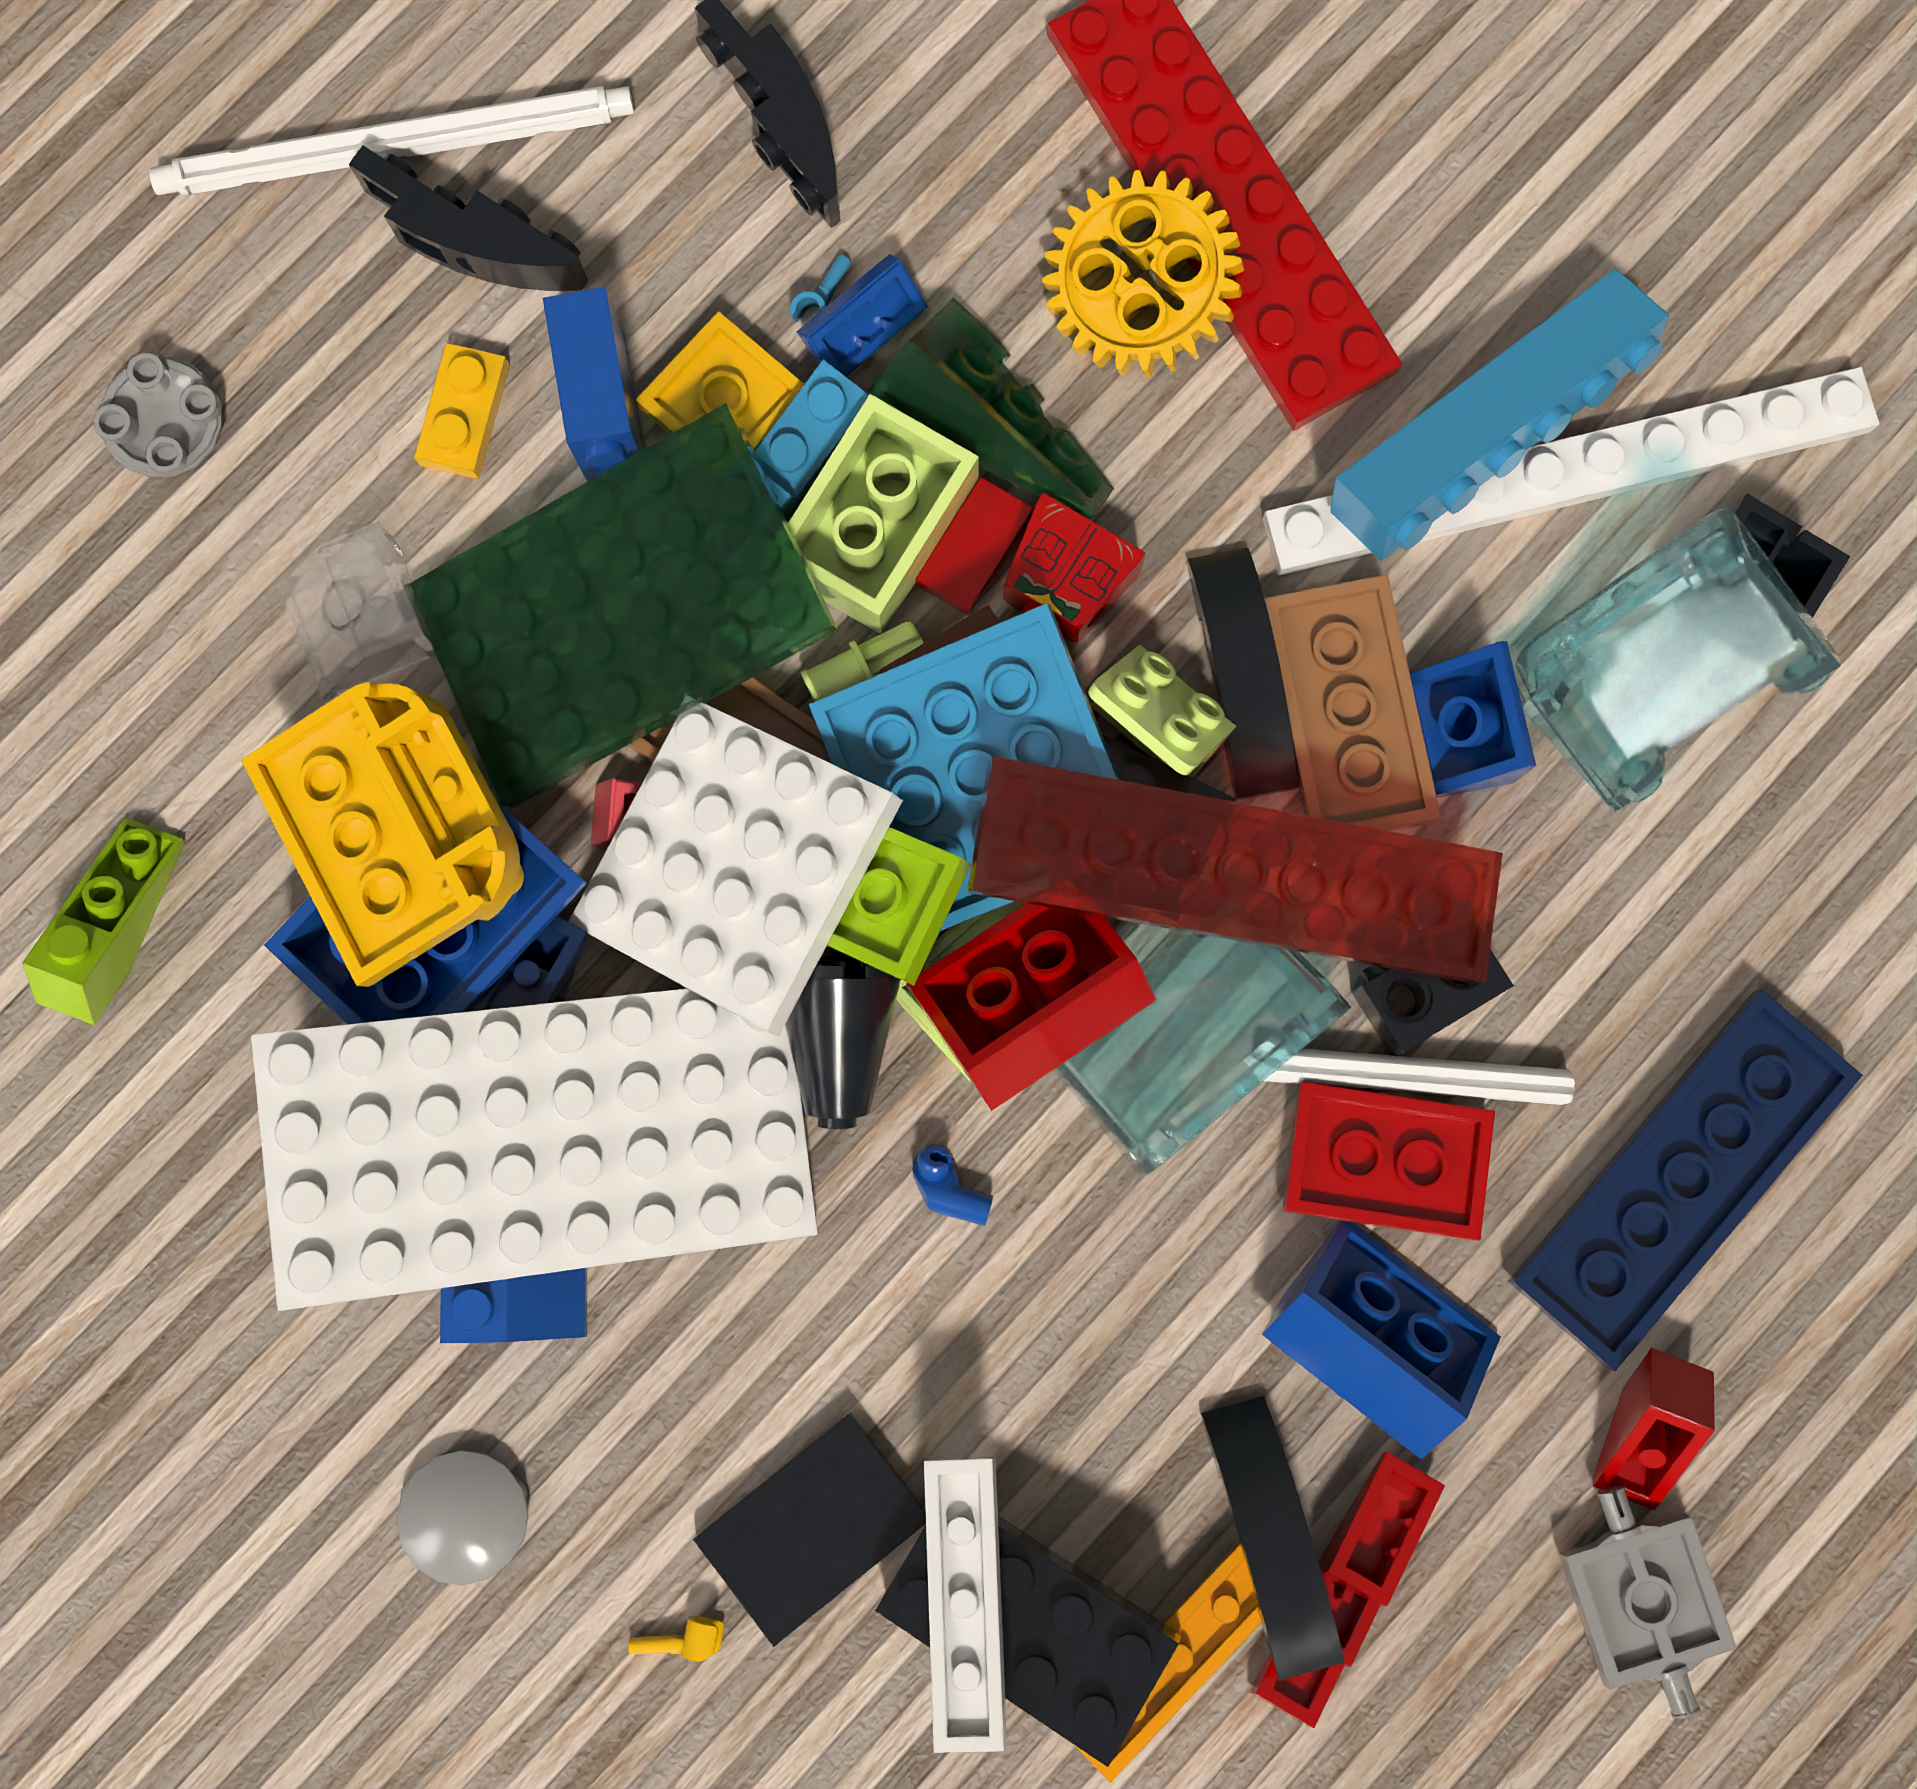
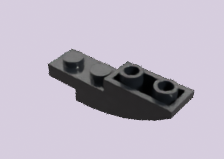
(781, 103)
(473, 239)

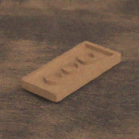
(1352, 706)

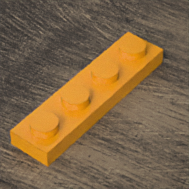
(1212, 1626)

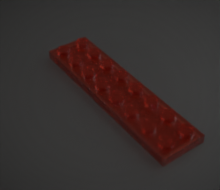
(1234, 871)

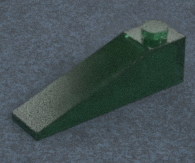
(959, 387)

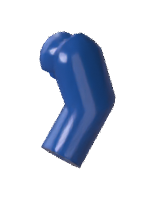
(943, 1190)

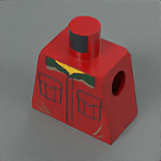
(1070, 567)

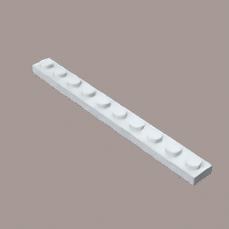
(1612, 463)

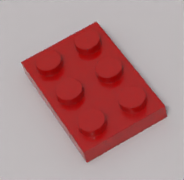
(1389, 1161)

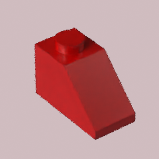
(1657, 1428)

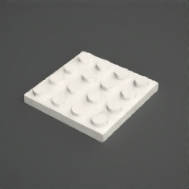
(735, 864)

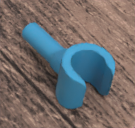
(823, 292)

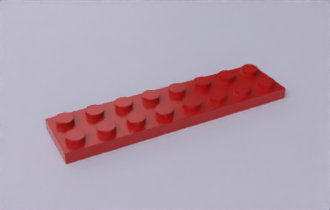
(1177, 116)

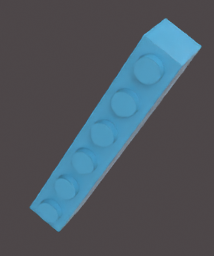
(1498, 415)

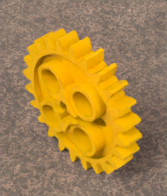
(1180, 233)

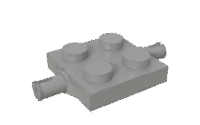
(1647, 1601)

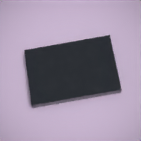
(812, 1529)

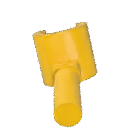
(700, 1641)

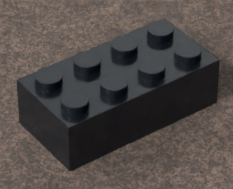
(1070, 1643)

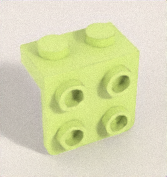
(1160, 711)

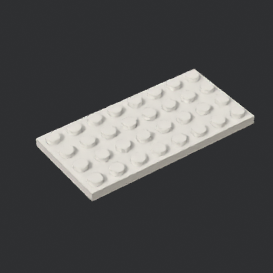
(524, 1143)

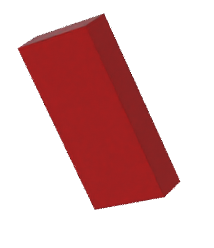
(974, 546)

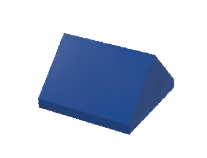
(1473, 721)

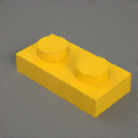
(462, 411)

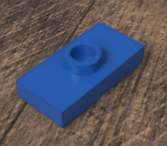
(864, 317)

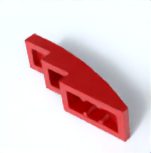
(1359, 1576)

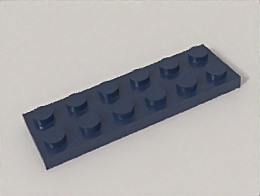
(1685, 1179)

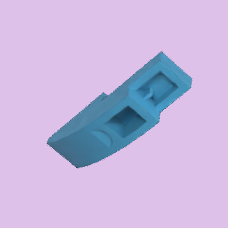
(808, 434)

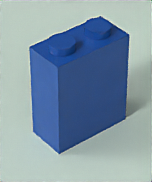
(593, 380)

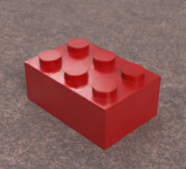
(1030, 996)

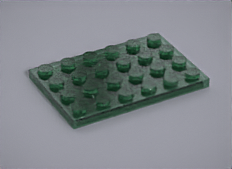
(621, 606)

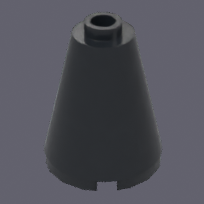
(841, 1037)

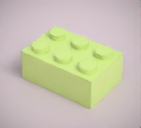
(880, 511)

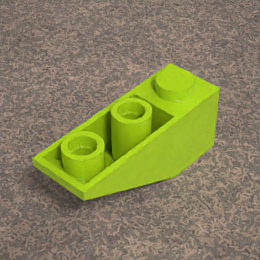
(102, 923)

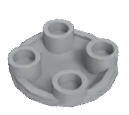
(159, 416)
(462, 1517)

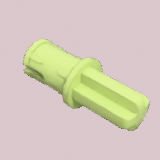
(860, 661)

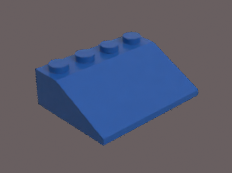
(450, 973)

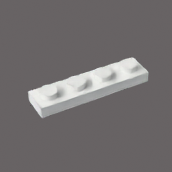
(965, 1606)

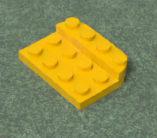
(387, 824)

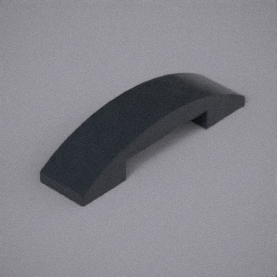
(1245, 672)
(1273, 1538)

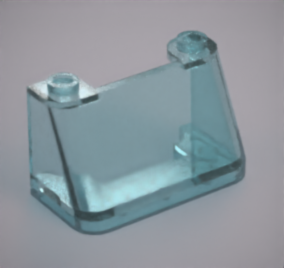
(1668, 656)
(1215, 1032)

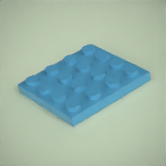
(945, 714)

